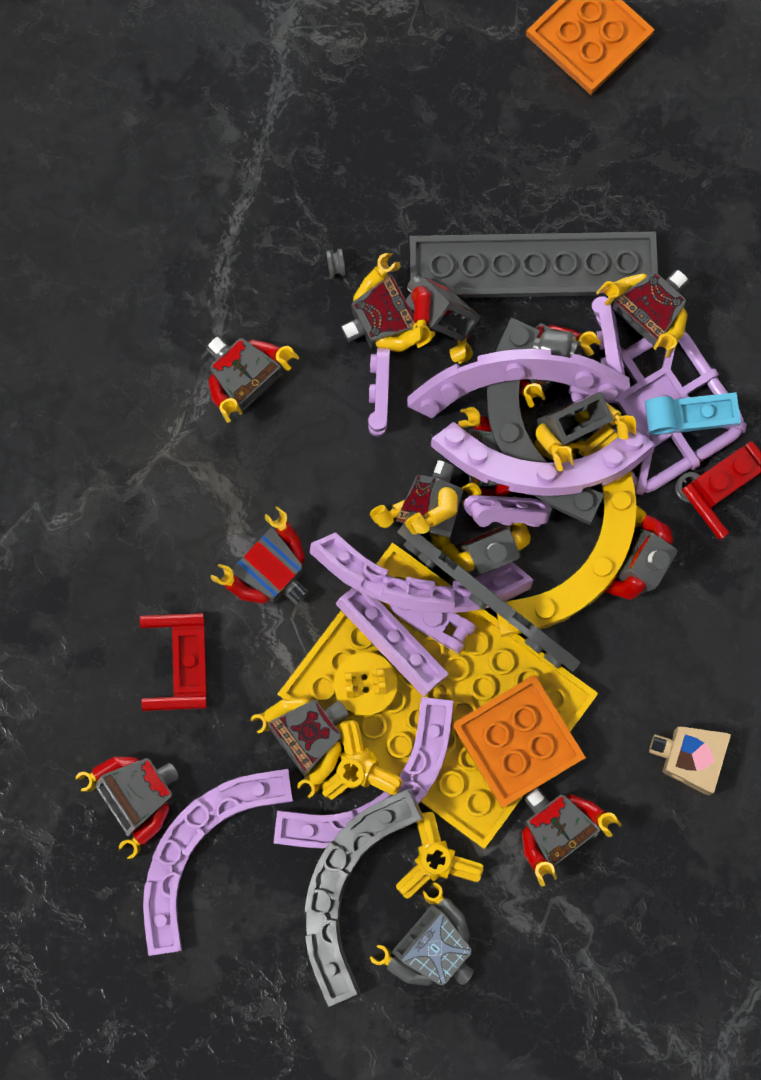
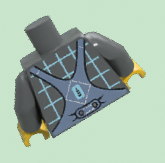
(433, 946)

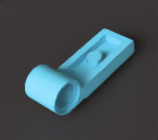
(692, 414)

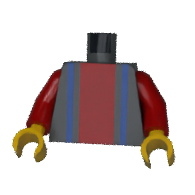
(269, 567)

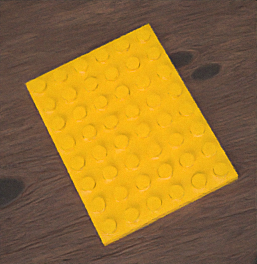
(474, 677)

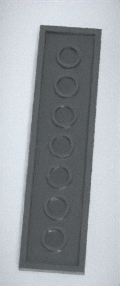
(532, 262)

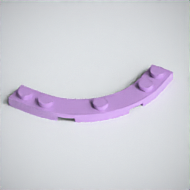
(516, 365)
(540, 477)
(413, 593)
(418, 774)
(183, 837)

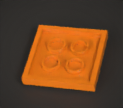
(590, 38)
(518, 741)

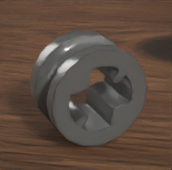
(335, 263)
(682, 481)

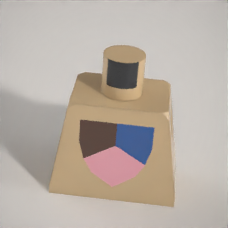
(693, 756)

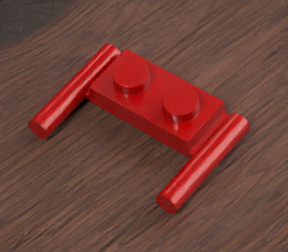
(721, 482)
(188, 661)

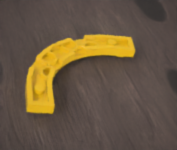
(595, 574)

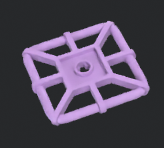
(663, 384)

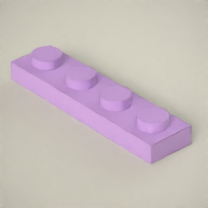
(392, 640)

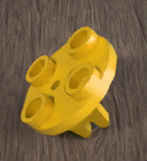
(380, 681)

